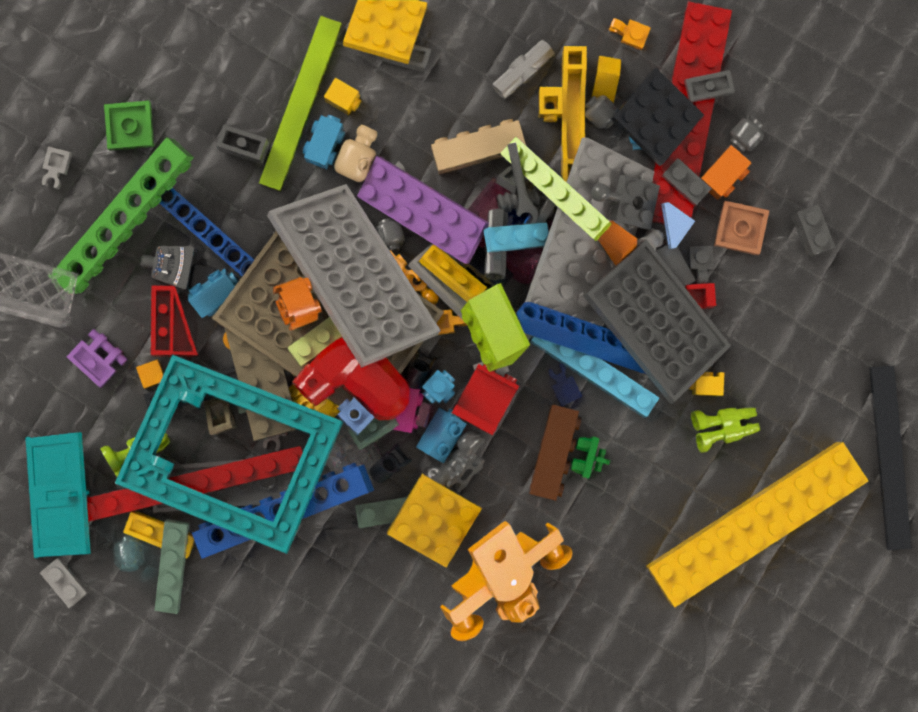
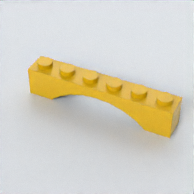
(573, 104)

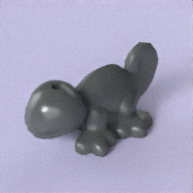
(460, 463)

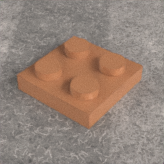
(741, 228)

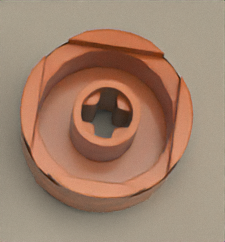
(297, 303)

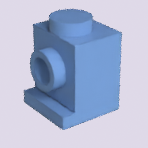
(358, 424)

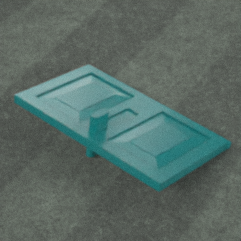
(58, 495)

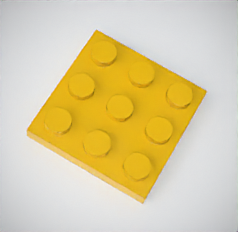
(386, 27)
(434, 520)

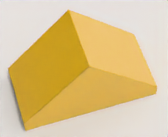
(607, 77)

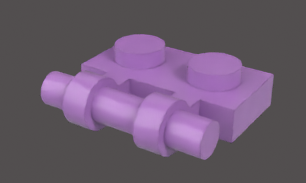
(94, 365)

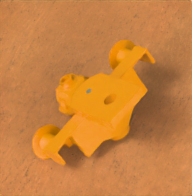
(505, 573)

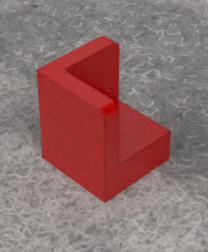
(703, 294)

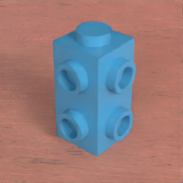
(326, 136)
(212, 294)
(439, 387)
(441, 434)

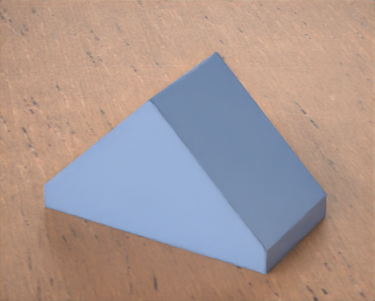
(675, 223)

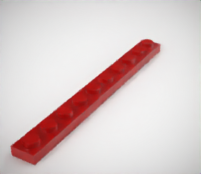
(201, 481)

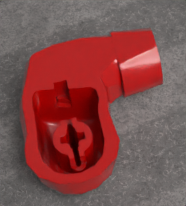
(375, 386)

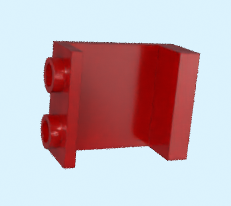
(486, 398)

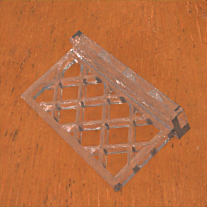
(29, 309)

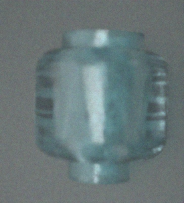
(129, 554)

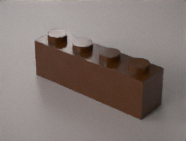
(553, 452)

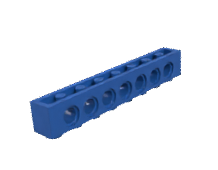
(359, 484)

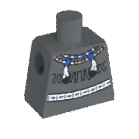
(172, 265)

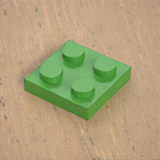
(129, 125)

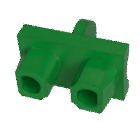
(590, 446)

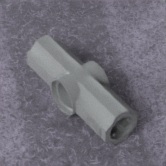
(523, 69)

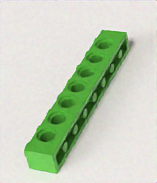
(124, 202)

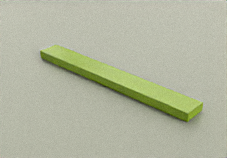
(300, 103)

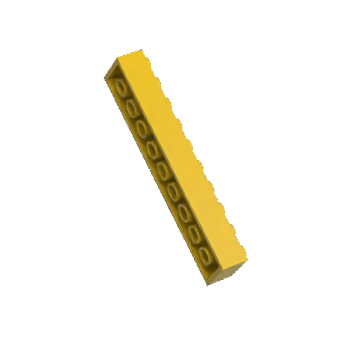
(757, 523)

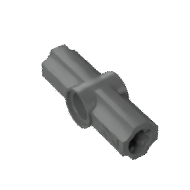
(495, 261)

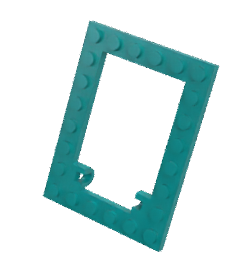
(190, 384)

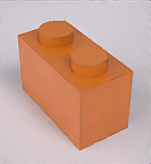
(725, 172)

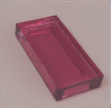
(425, 415)

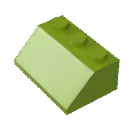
(495, 328)

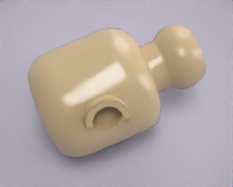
(356, 156)

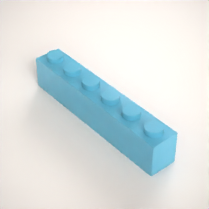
(602, 376)

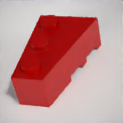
(168, 325)

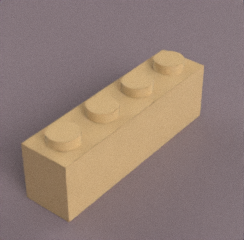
(475, 147)

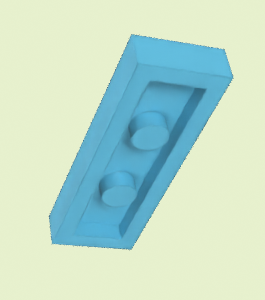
(516, 237)

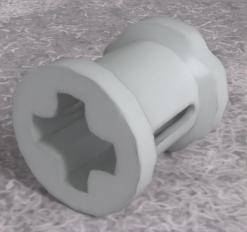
(654, 237)

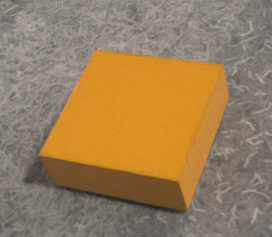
(150, 373)

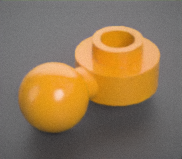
(425, 292)

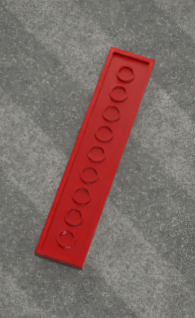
(698, 54)

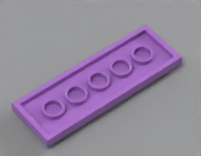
(423, 209)

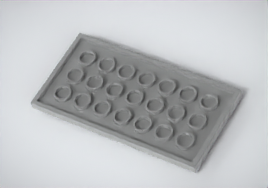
(571, 258)
(353, 274)

